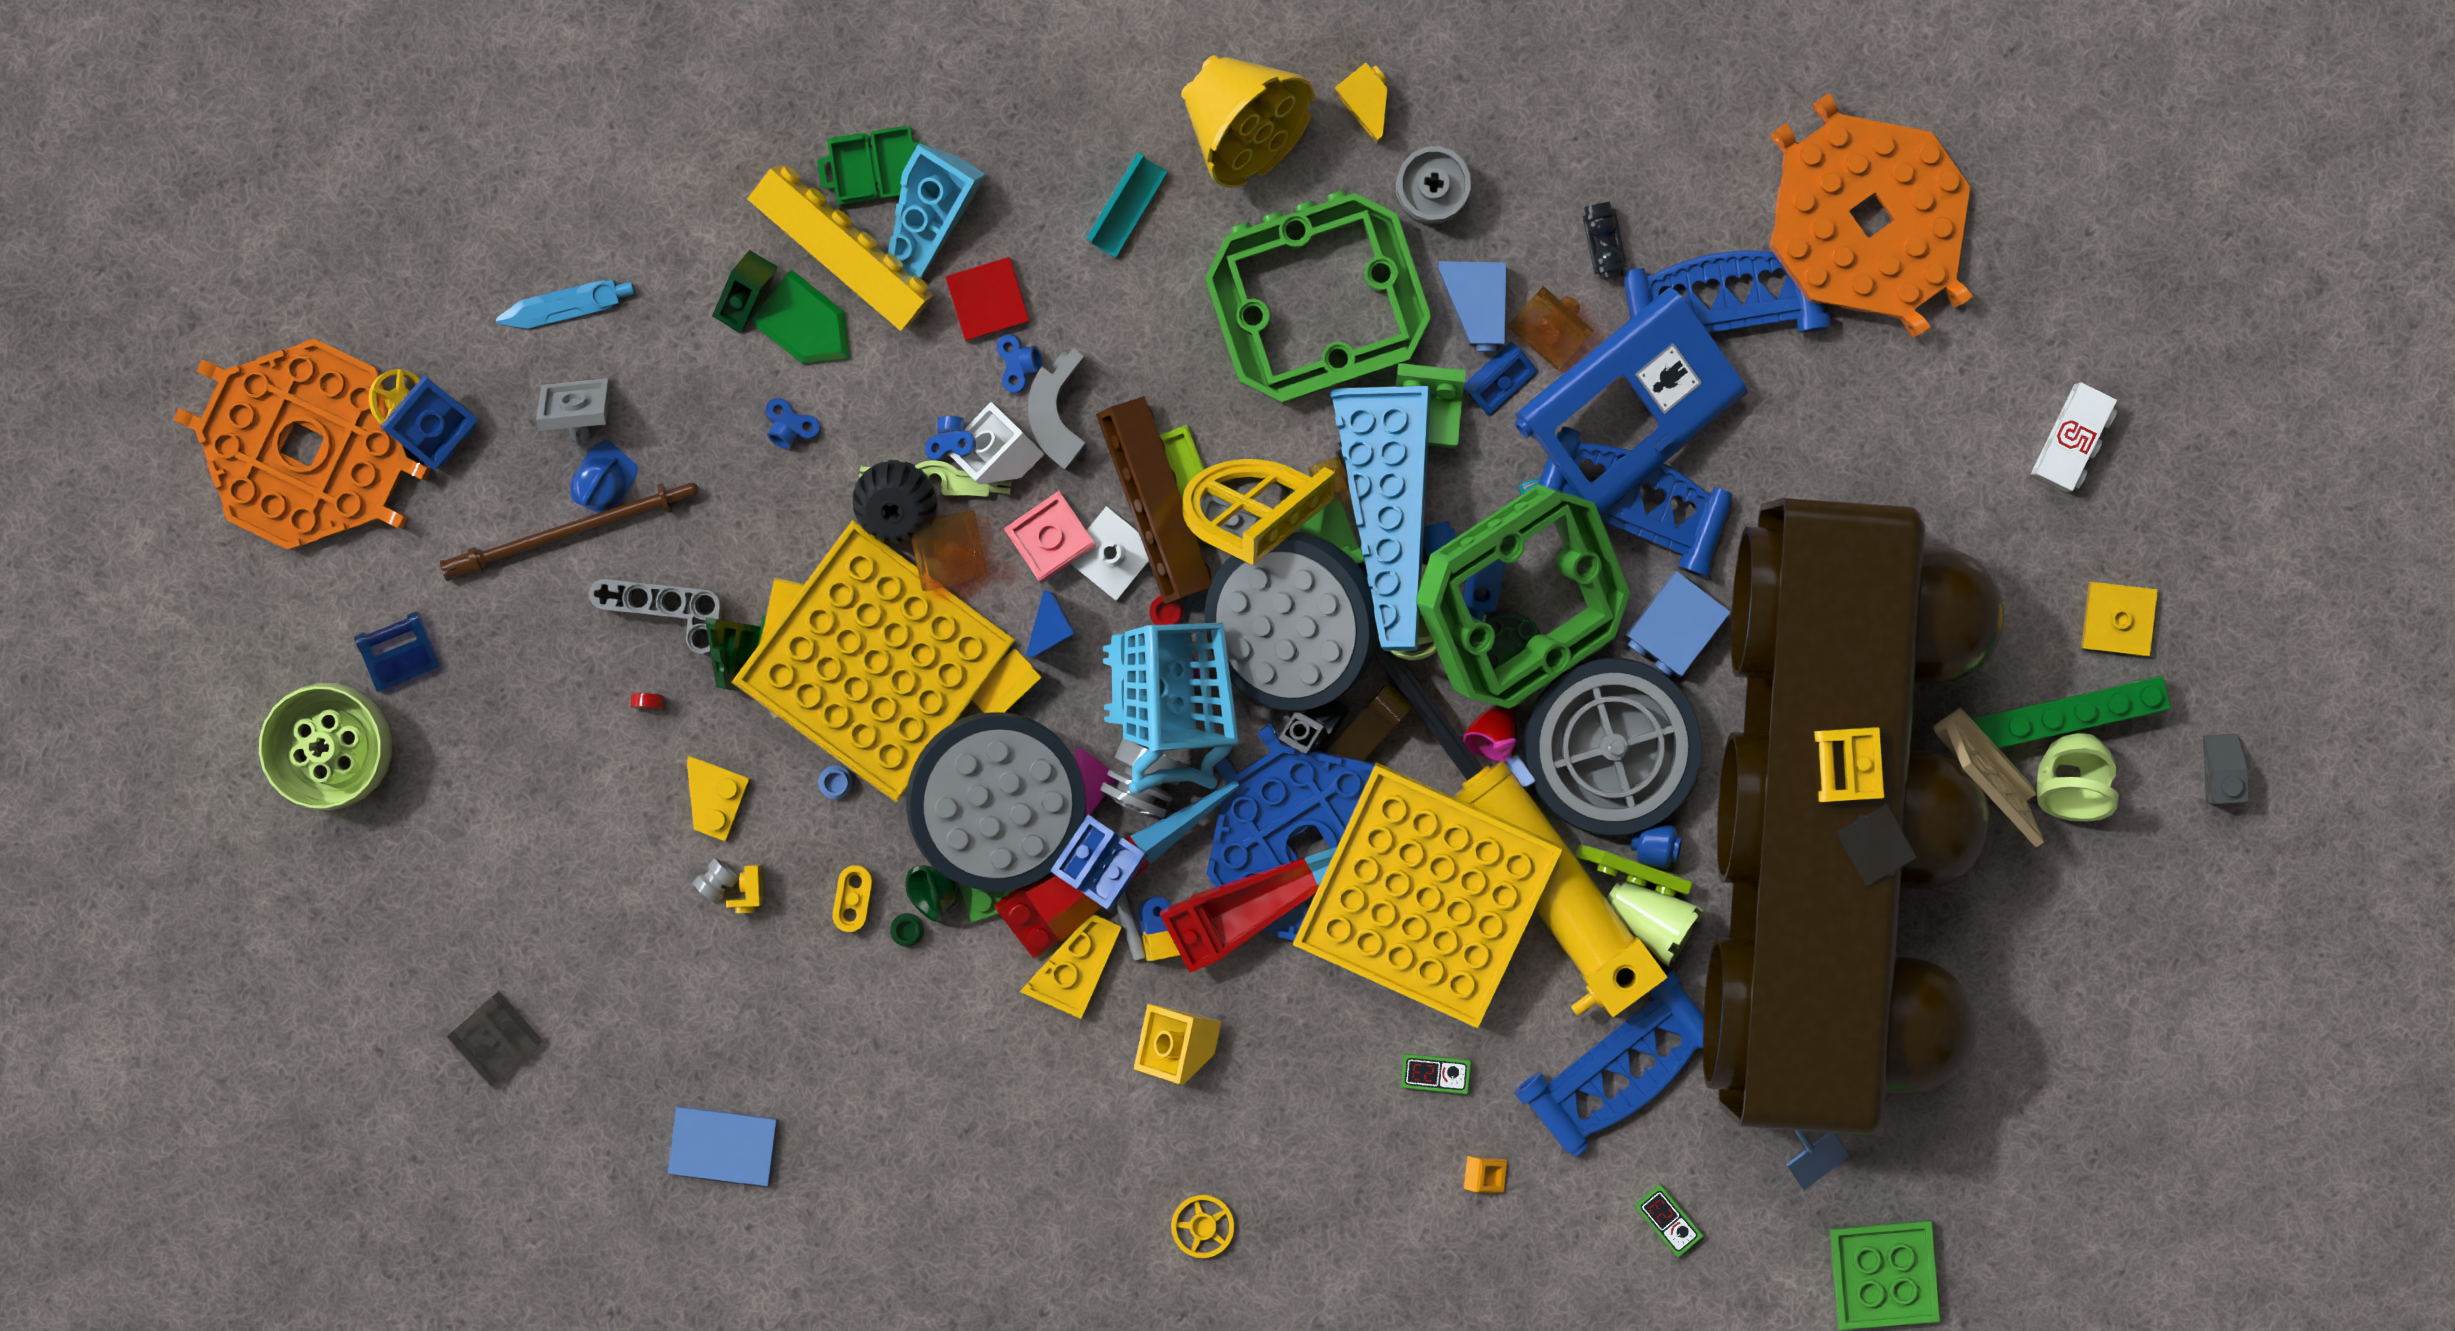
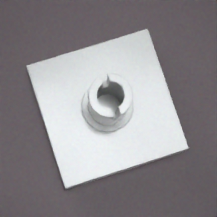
(1117, 554)

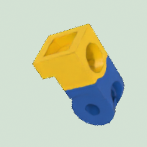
(1154, 933)

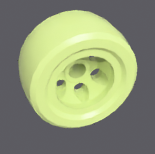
(368, 753)

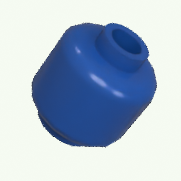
(1657, 845)

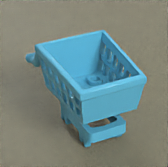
(1157, 698)

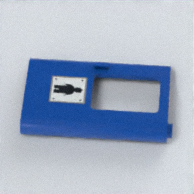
(1672, 371)

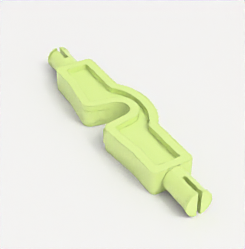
(957, 482)

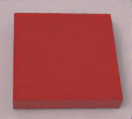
(987, 298)

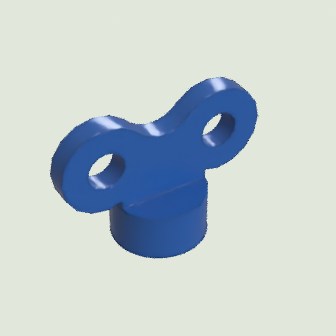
(1018, 362)
(788, 424)
(950, 439)

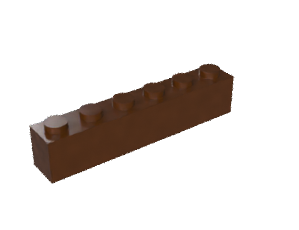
(1154, 499)

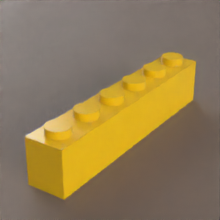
(840, 246)

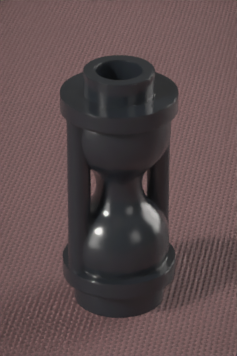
(1601, 222)

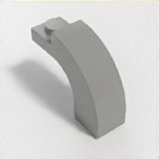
(1043, 413)

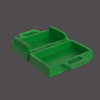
(859, 168)

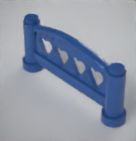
(1727, 311)
(1693, 538)
(1556, 1100)

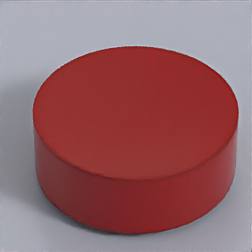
(1165, 613)
(647, 701)

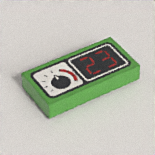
(1435, 1073)
(1668, 1220)

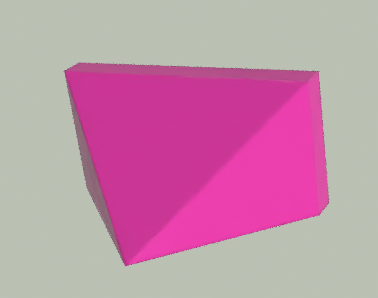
(1093, 776)

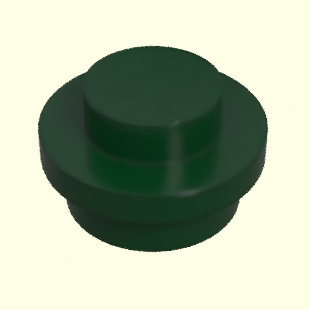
(907, 929)

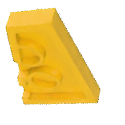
(1075, 967)

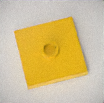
(2119, 618)

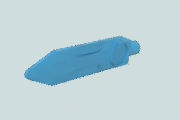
(565, 304)

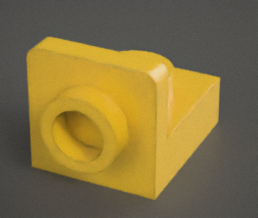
(752, 884)

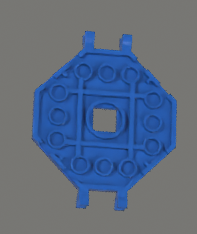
(1276, 802)

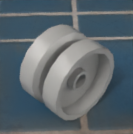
(1436, 165)

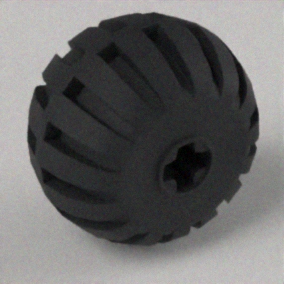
(889, 485)

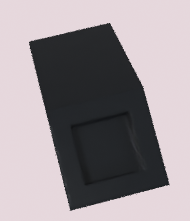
(1313, 728)

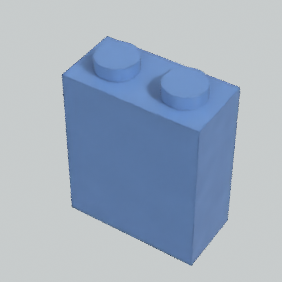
(1676, 625)

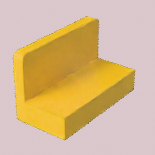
(1006, 684)

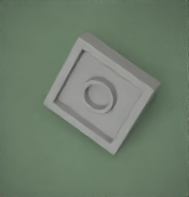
(573, 407)

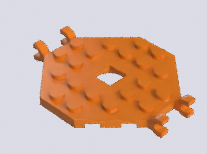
(1825, 244)
(252, 421)

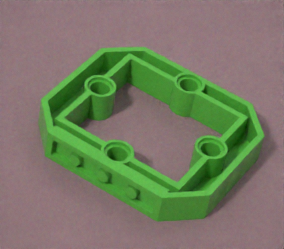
(1388, 249)
(1586, 633)

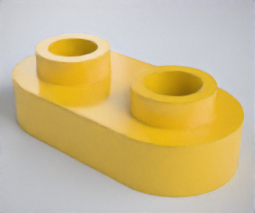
(853, 898)

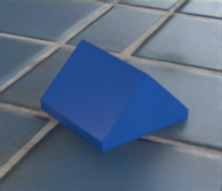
(1049, 627)

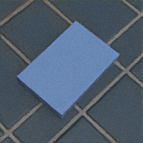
(722, 1146)

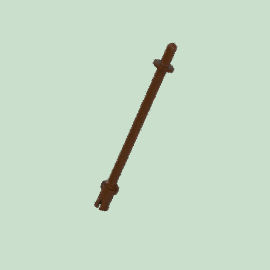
(477, 559)

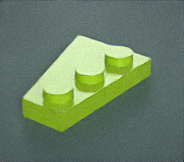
(1637, 873)

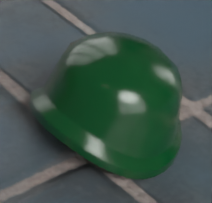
(921, 882)

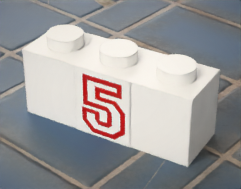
(2075, 438)

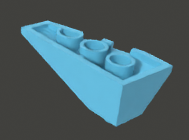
(930, 204)

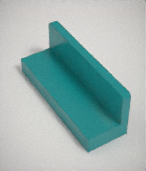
(1126, 205)

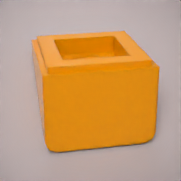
(1485, 1174)

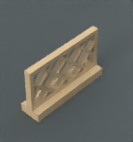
(1990, 770)

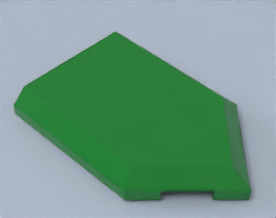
(803, 322)

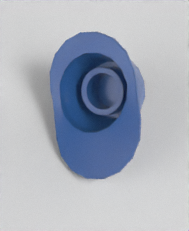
(603, 477)

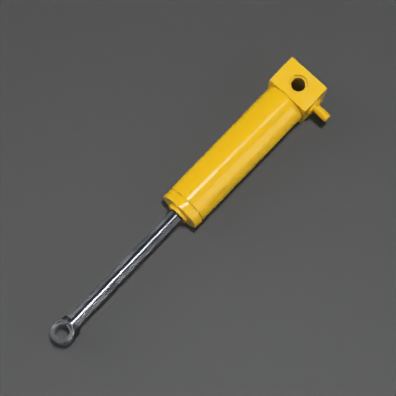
(1571, 900)

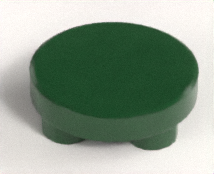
(1510, 636)

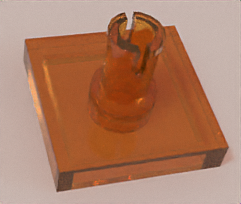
(1551, 327)
(949, 551)

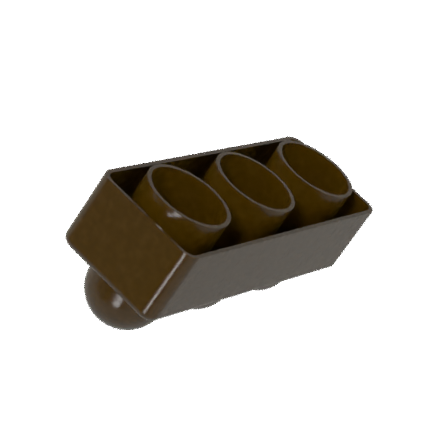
(1807, 992)

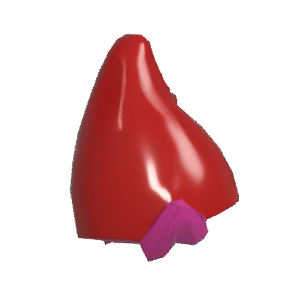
(1493, 734)

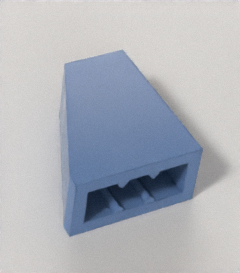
(1477, 299)

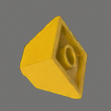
(1175, 1043)

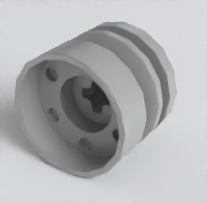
(1143, 802)

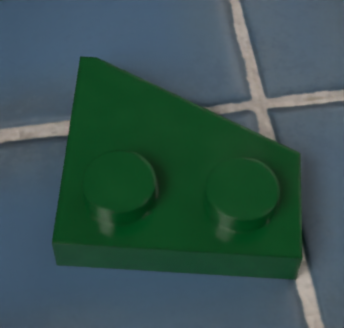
(730, 649)

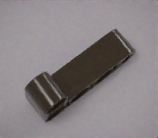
(1371, 724)

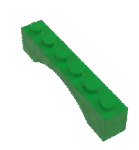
(2075, 712)

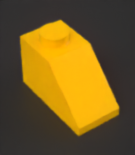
(1365, 98)

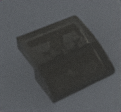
(494, 1039)

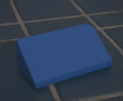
(1500, 378)

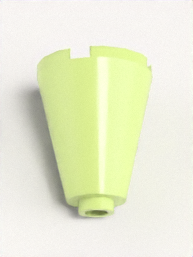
(1655, 918)

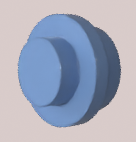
(835, 782)

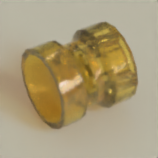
(1335, 465)

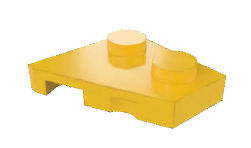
(714, 797)

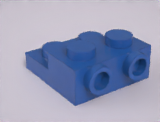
(430, 423)

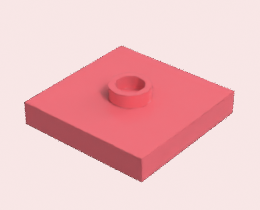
(1050, 537)

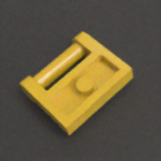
(1861, 764)

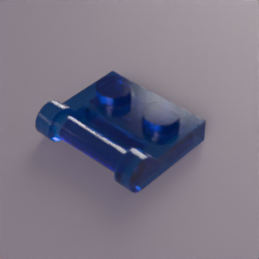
(401, 662)

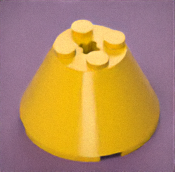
(1246, 116)

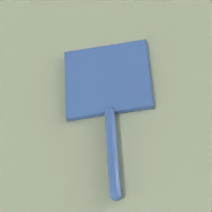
(1816, 1159)

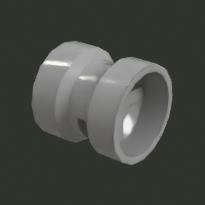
(715, 881)

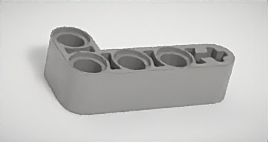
(656, 604)

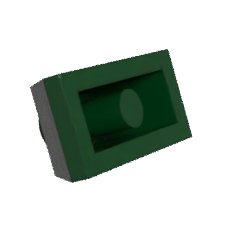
(744, 291)

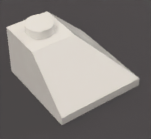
(1000, 449)

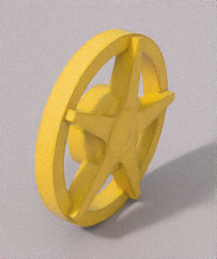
(392, 397)
(1202, 1226)

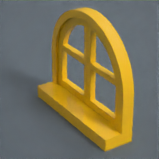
(1275, 524)

